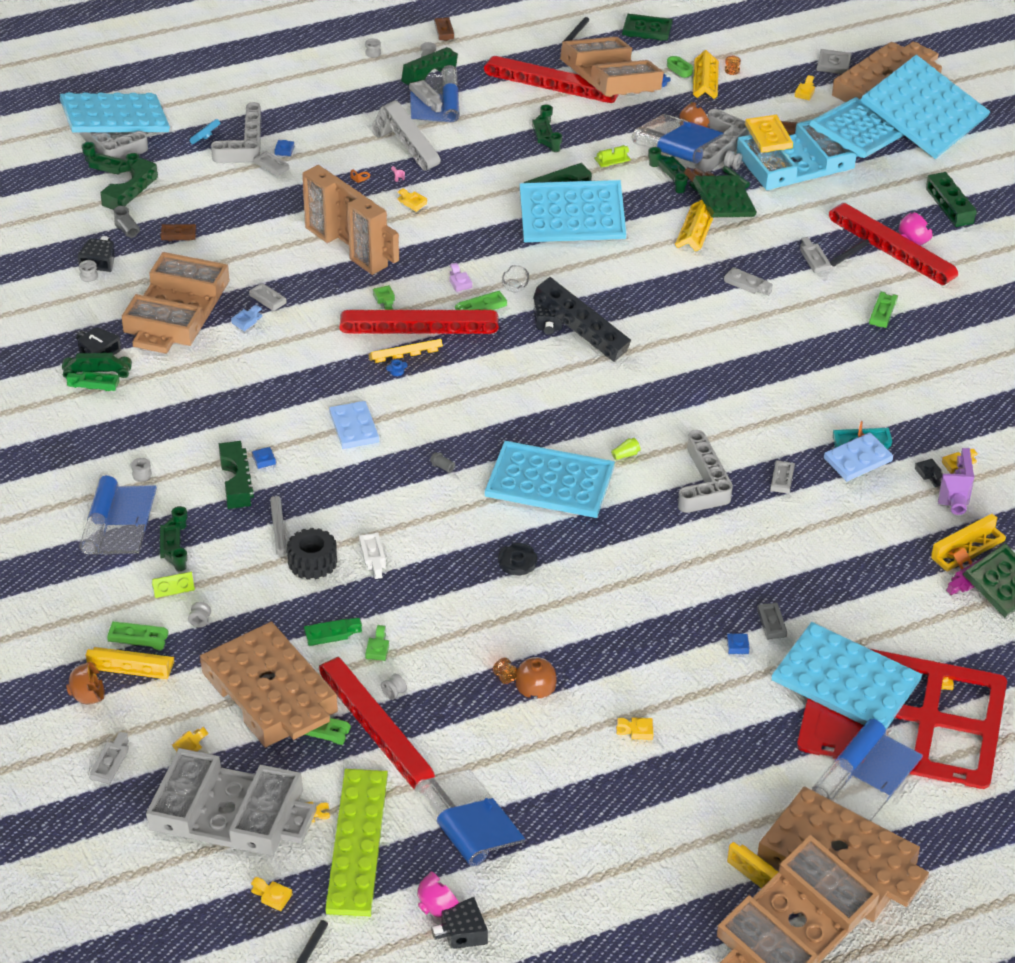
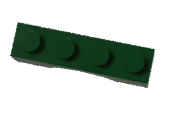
(419, 69)
(142, 173)
(570, 174)
(232, 460)

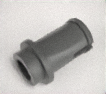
(438, 460)

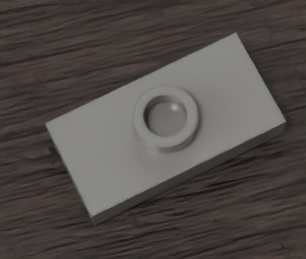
(271, 163)
(267, 296)
(782, 477)

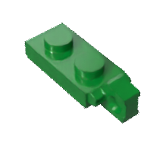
(93, 380)
(332, 631)

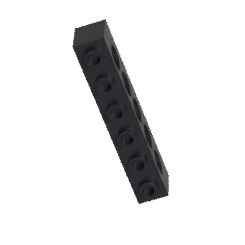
(582, 319)

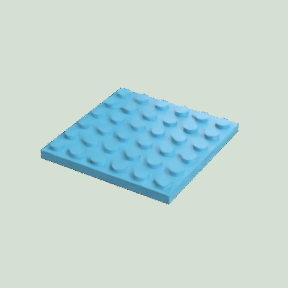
(925, 106)

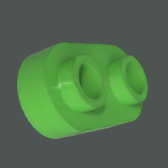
(680, 66)

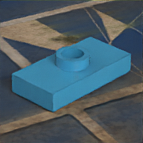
(205, 132)

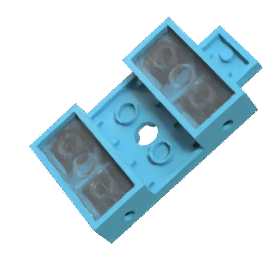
(817, 155)

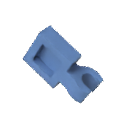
(246, 319)

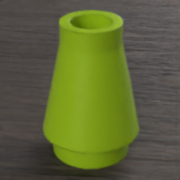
(626, 449)

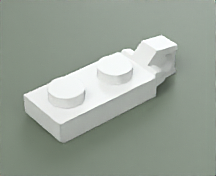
(373, 553)

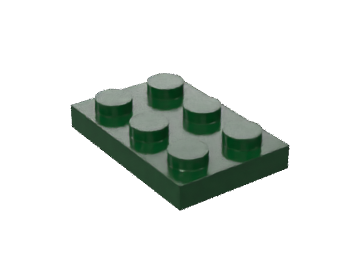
(647, 27)

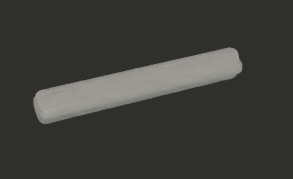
(278, 525)

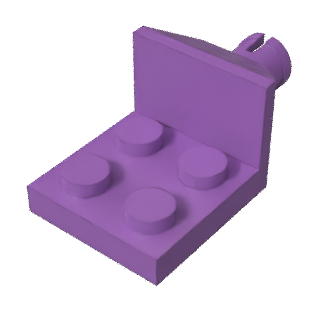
(957, 487)

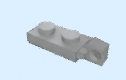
(426, 95)
(814, 256)
(748, 282)
(110, 759)

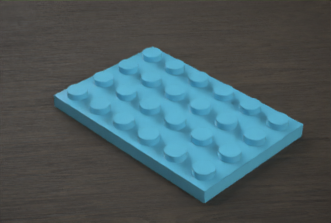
(114, 112)
(856, 128)
(572, 211)
(550, 479)
(846, 676)

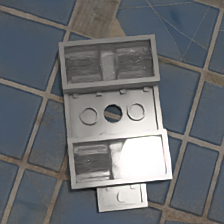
(264, 804)

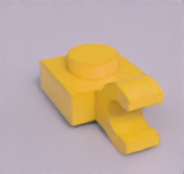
(806, 90)
(412, 200)
(950, 461)
(638, 728)
(190, 740)
(273, 895)

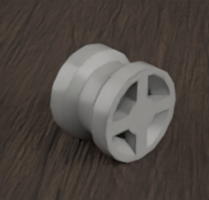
(373, 48)
(427, 48)
(733, 160)
(88, 271)
(141, 469)
(199, 614)
(394, 686)

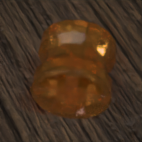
(732, 65)
(505, 670)

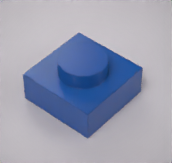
(284, 148)
(263, 457)
(738, 643)

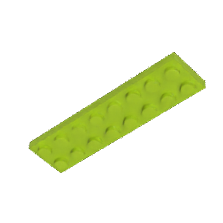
(357, 843)

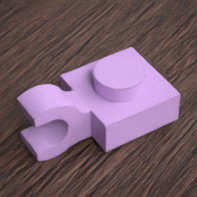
(459, 280)

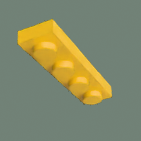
(398, 352)

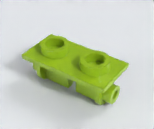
(606, 157)
(173, 584)

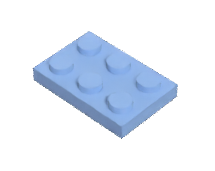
(354, 424)
(858, 456)

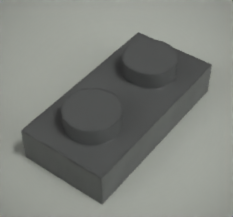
(772, 621)

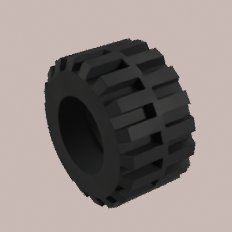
(312, 553)

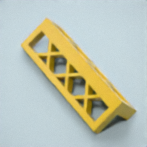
(705, 75)
(695, 226)
(964, 538)
(130, 662)
(750, 864)

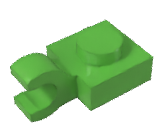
(384, 295)
(378, 647)

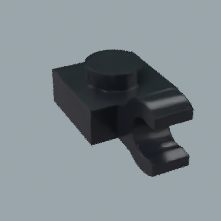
(929, 470)

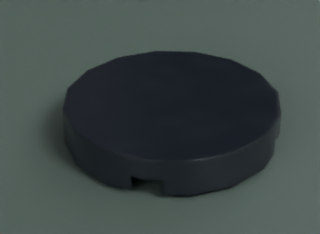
(517, 559)

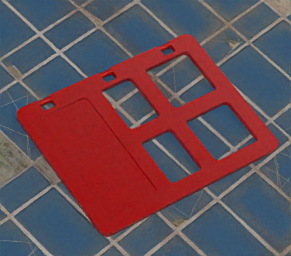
(831, 729)

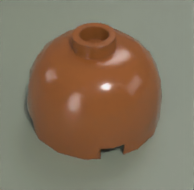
(694, 115)
(536, 678)
(85, 685)

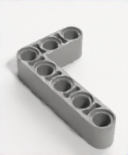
(394, 118)
(732, 129)
(119, 147)
(241, 150)
(717, 485)

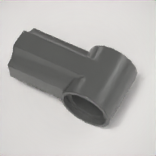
(125, 222)

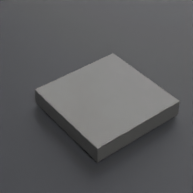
(833, 61)

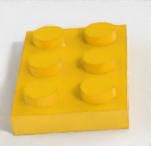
(769, 133)

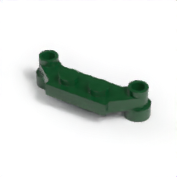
(543, 130)
(107, 163)
(670, 166)
(97, 363)
(170, 539)

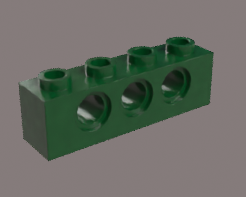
(951, 199)

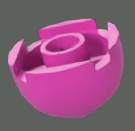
(914, 229)
(434, 896)

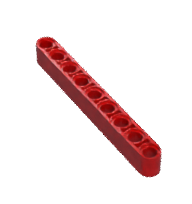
(544, 78)
(893, 244)
(419, 321)
(376, 722)

